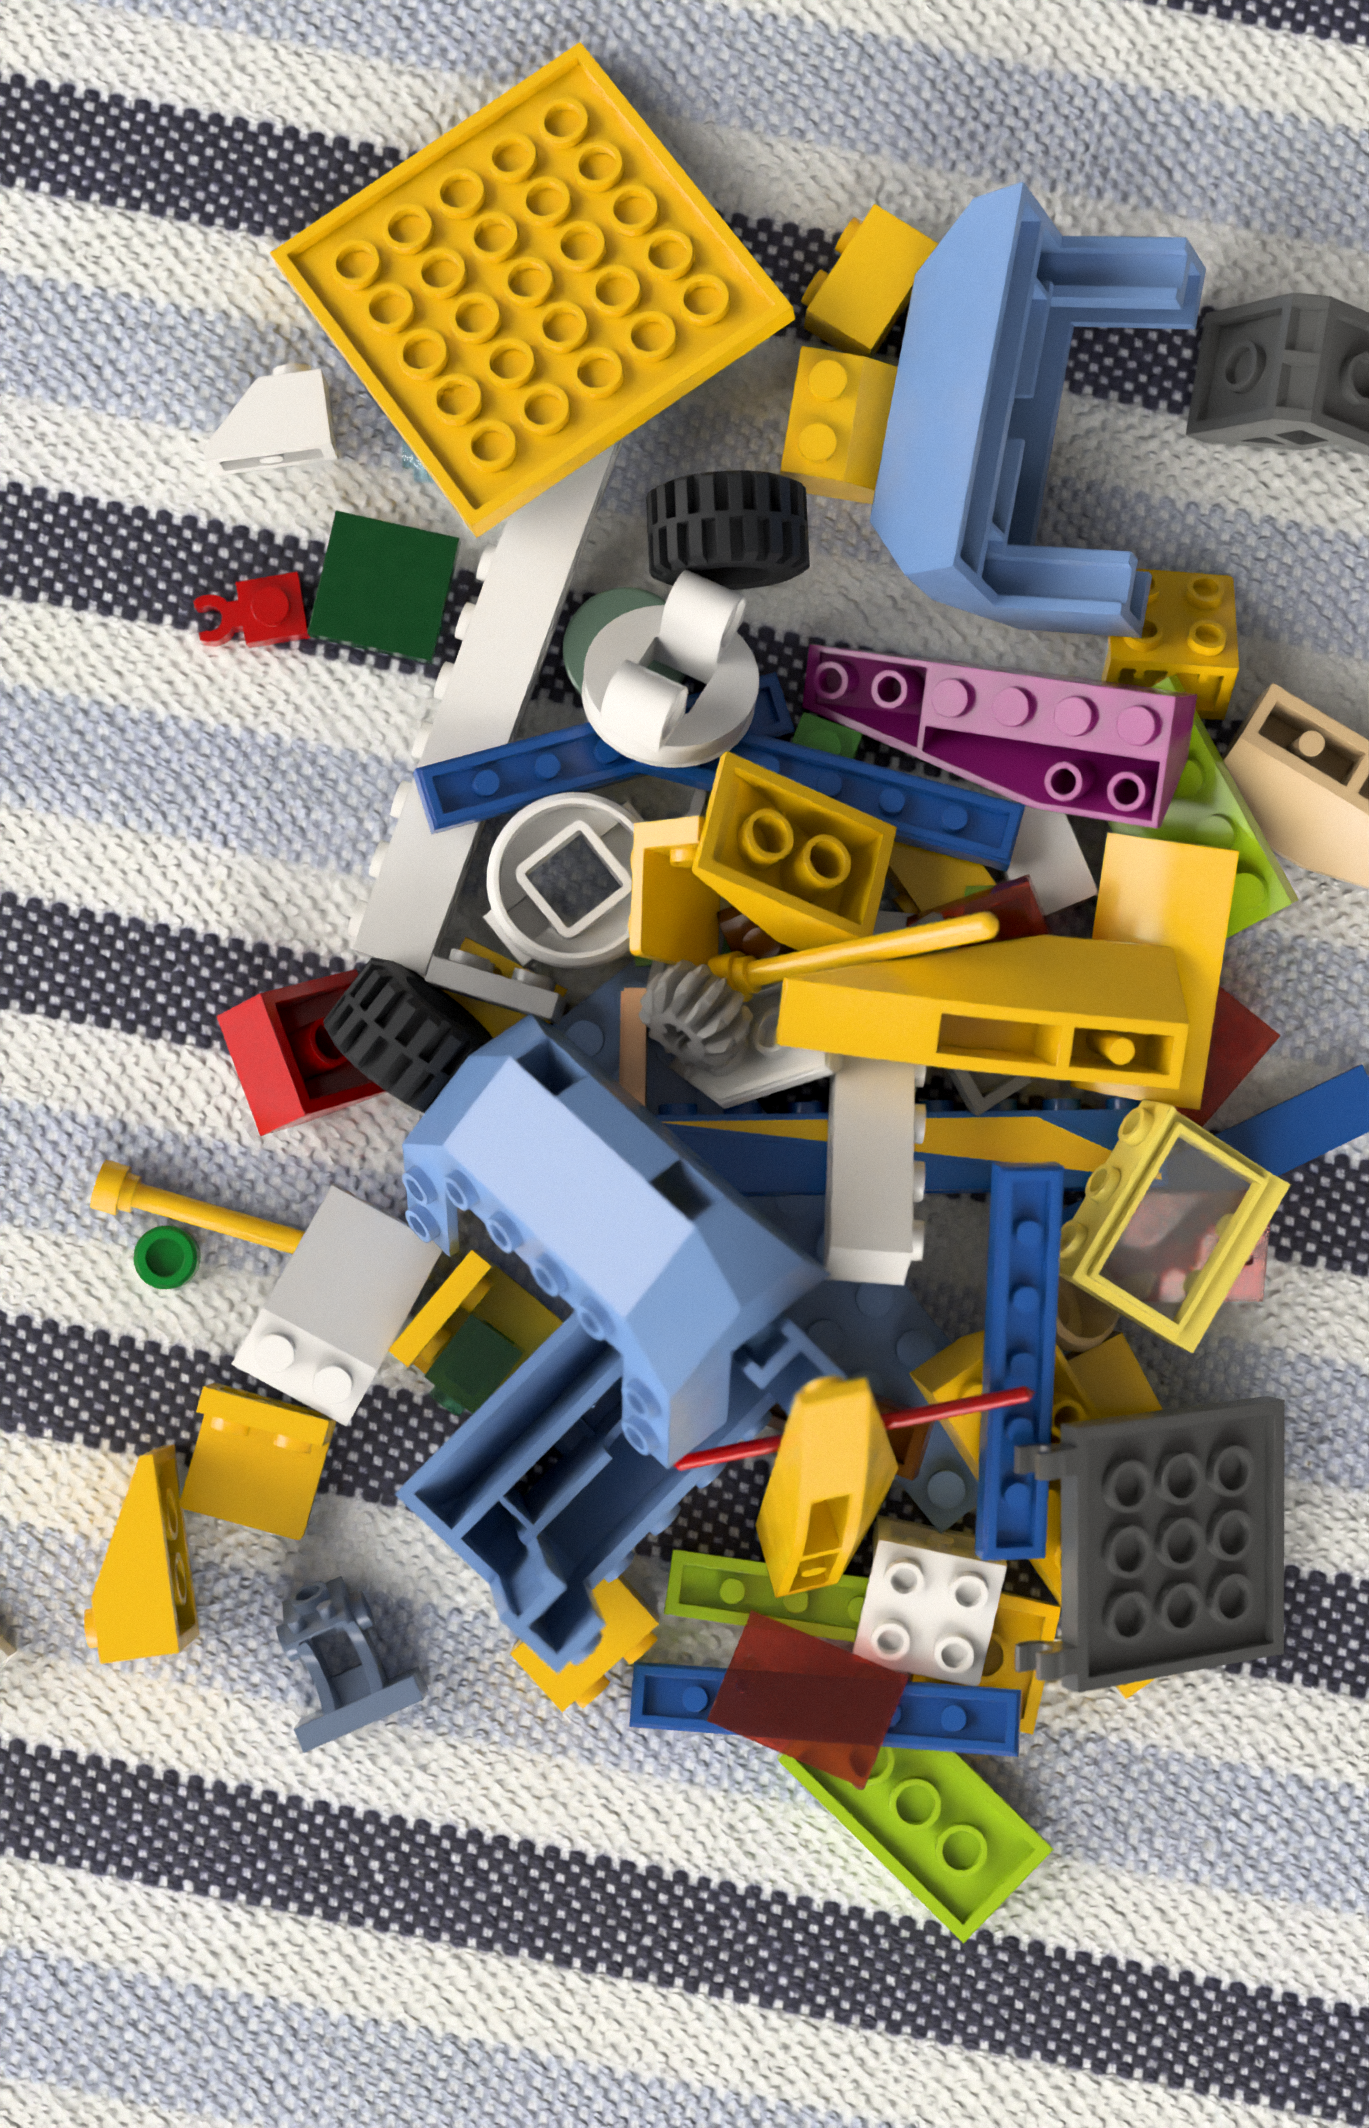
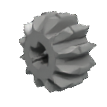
(695, 1015)

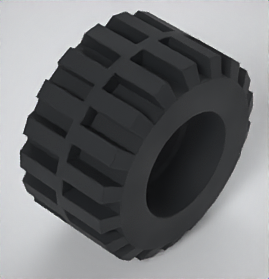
(728, 528)
(403, 1032)

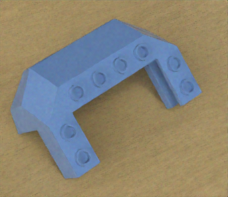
(983, 404)
(610, 1220)
(600, 1497)

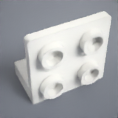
(928, 1602)

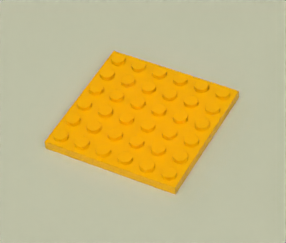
(531, 288)

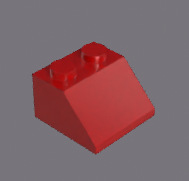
(289, 1059)

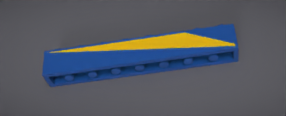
(789, 1150)

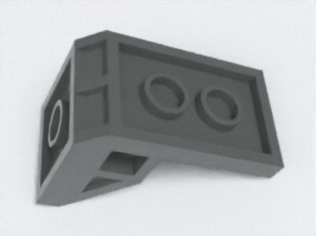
(1283, 375)

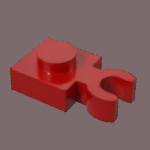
(266, 610)

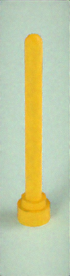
(749, 974)
(121, 1190)

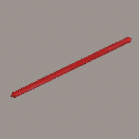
(890, 1421)

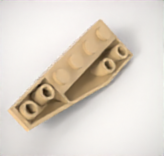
(1305, 784)

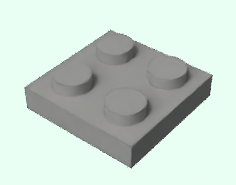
(474, 978)

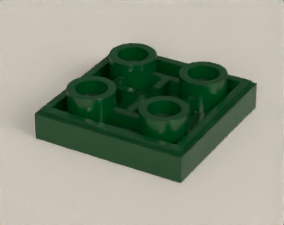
(384, 587)

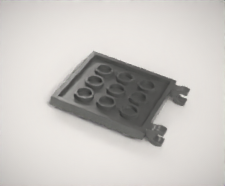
(1165, 1542)

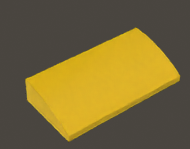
(1175, 899)

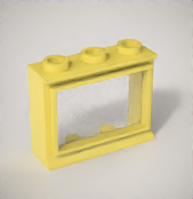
(1167, 1224)

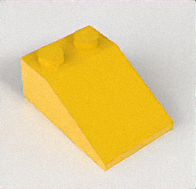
(838, 423)
(792, 856)
(145, 1582)

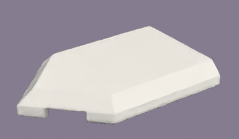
(761, 1063)

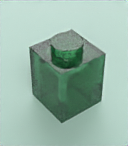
(472, 1366)

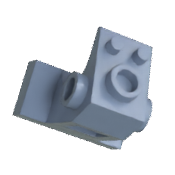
(354, 1695)

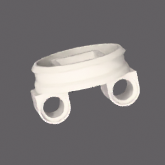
(644, 711)
(521, 913)

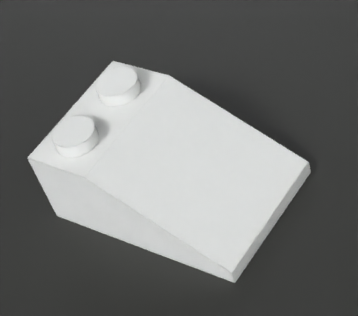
(338, 1305)

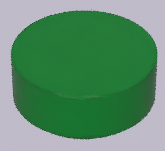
(167, 1257)

